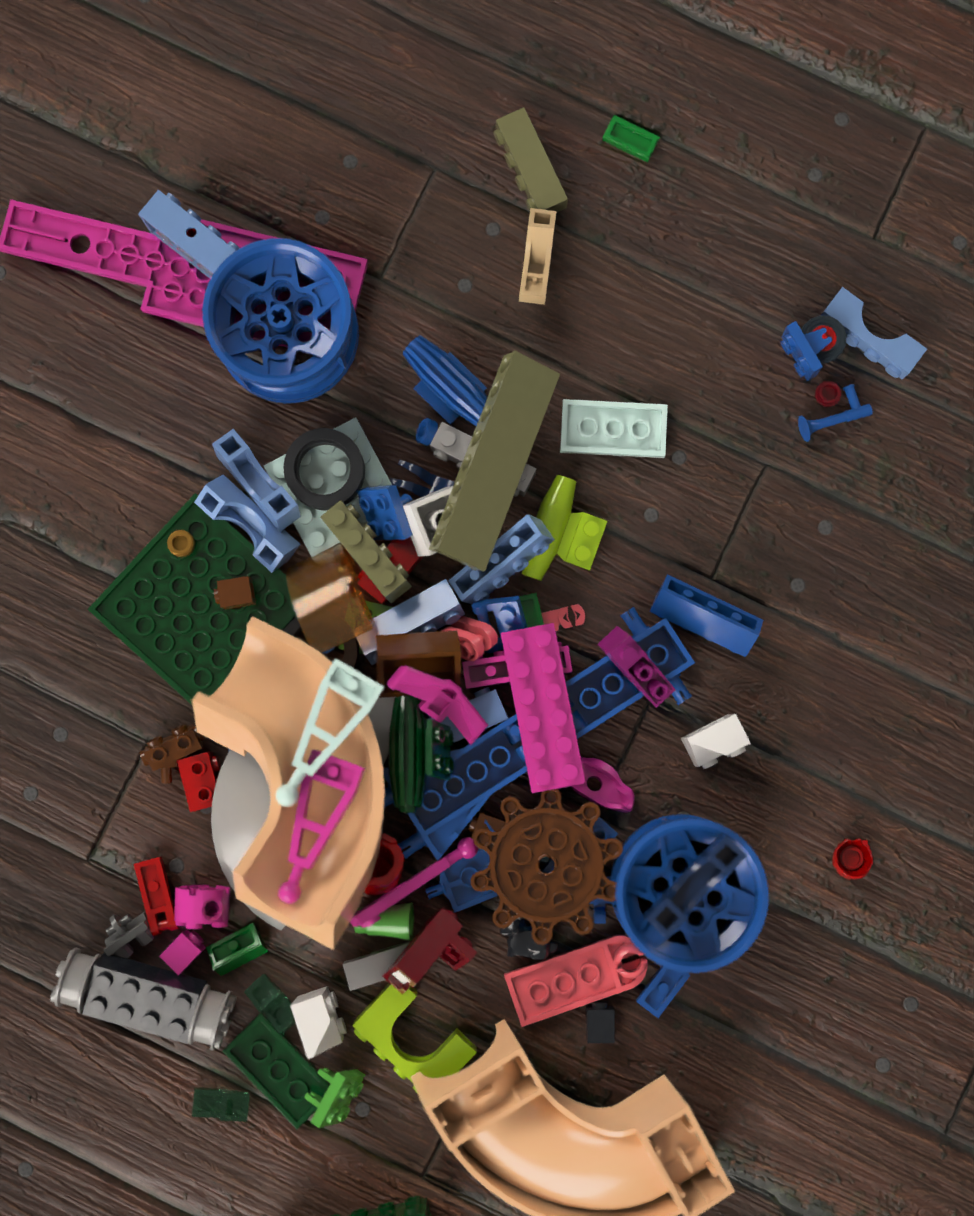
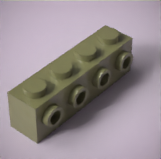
(530, 162)
(370, 557)

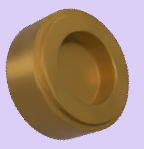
(181, 543)

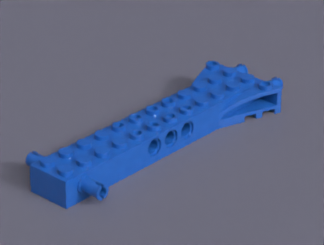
(499, 754)

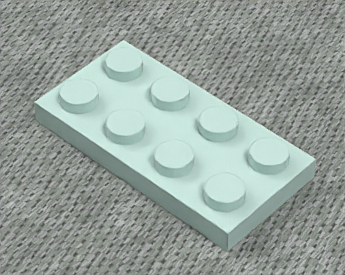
(613, 428)

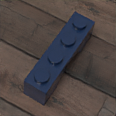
(680, 898)

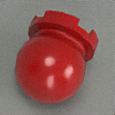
(387, 867)

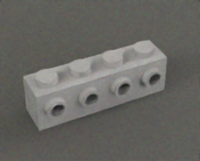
(452, 445)

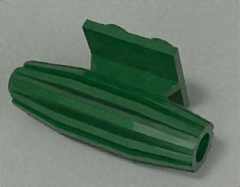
(416, 753)

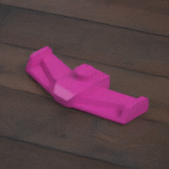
(439, 700)

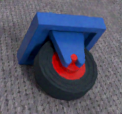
(816, 343)

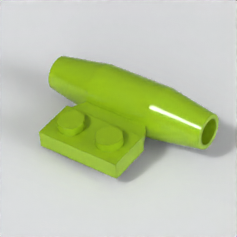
(574, 533)

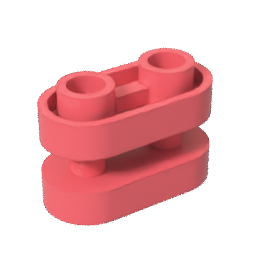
(473, 637)

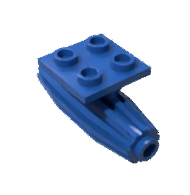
(445, 382)

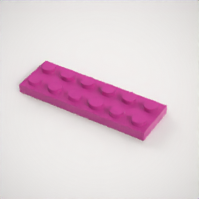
(542, 708)

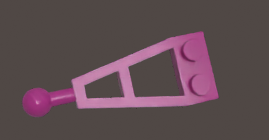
(334, 773)
(370, 913)

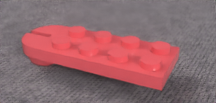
(575, 978)

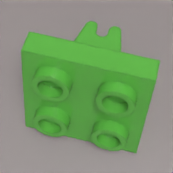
(335, 1104)

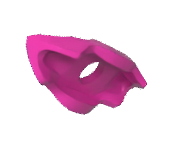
(613, 792)

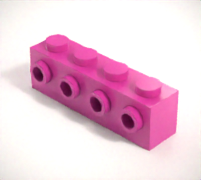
(494, 669)

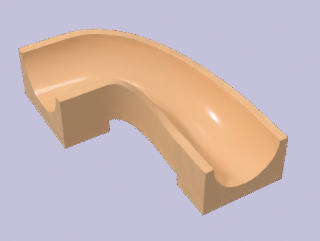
(265, 713)
(570, 1156)

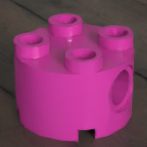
(202, 905)

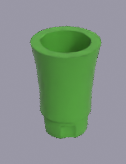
(395, 922)

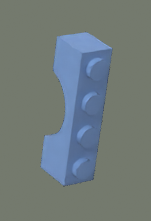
(895, 355)
(248, 472)
(227, 502)

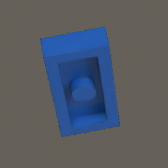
(661, 990)

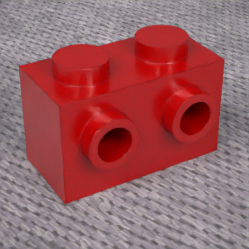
(199, 779)

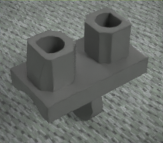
(125, 930)

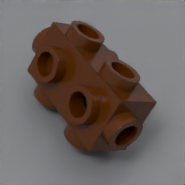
(166, 751)

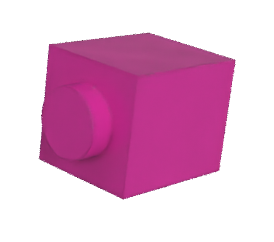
(183, 951)

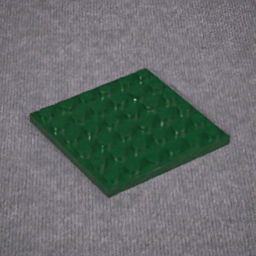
(168, 605)

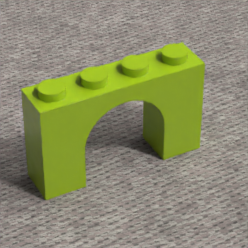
(376, 1026)

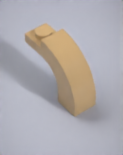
(537, 256)

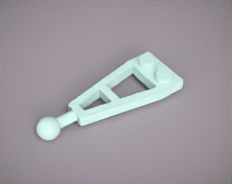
(353, 687)

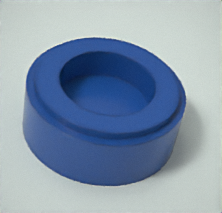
(426, 431)

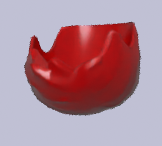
(852, 859)

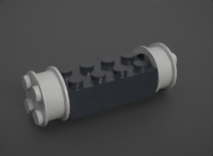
(143, 998)

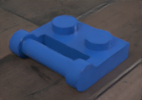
(507, 613)

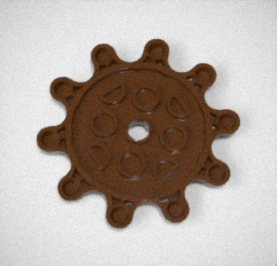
(516, 870)

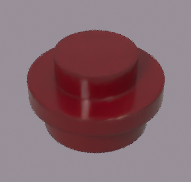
(828, 394)

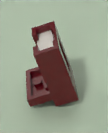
(434, 940)

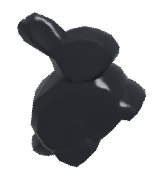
(522, 944)

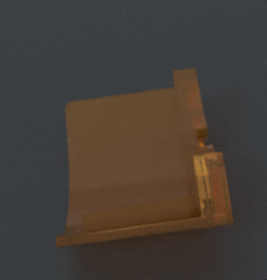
(327, 600)

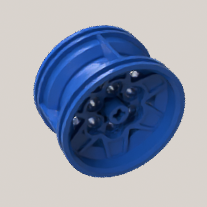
(236, 289)
(705, 945)

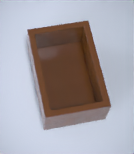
(426, 651)

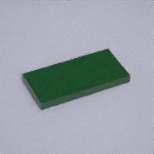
(277, 1069)

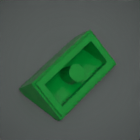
(236, 949)

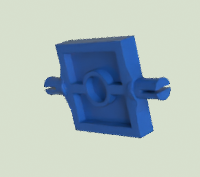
(456, 882)

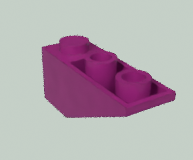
(636, 666)

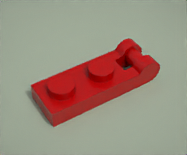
(156, 894)

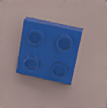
(385, 512)

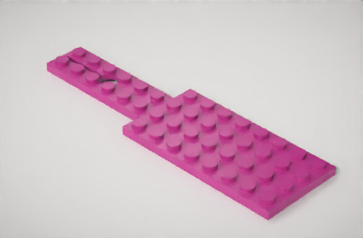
(138, 257)

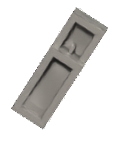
(370, 968)

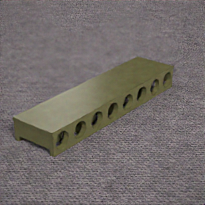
(496, 461)

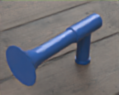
(857, 411)

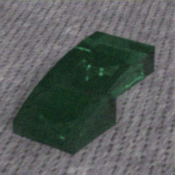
(272, 1002)
(220, 1103)

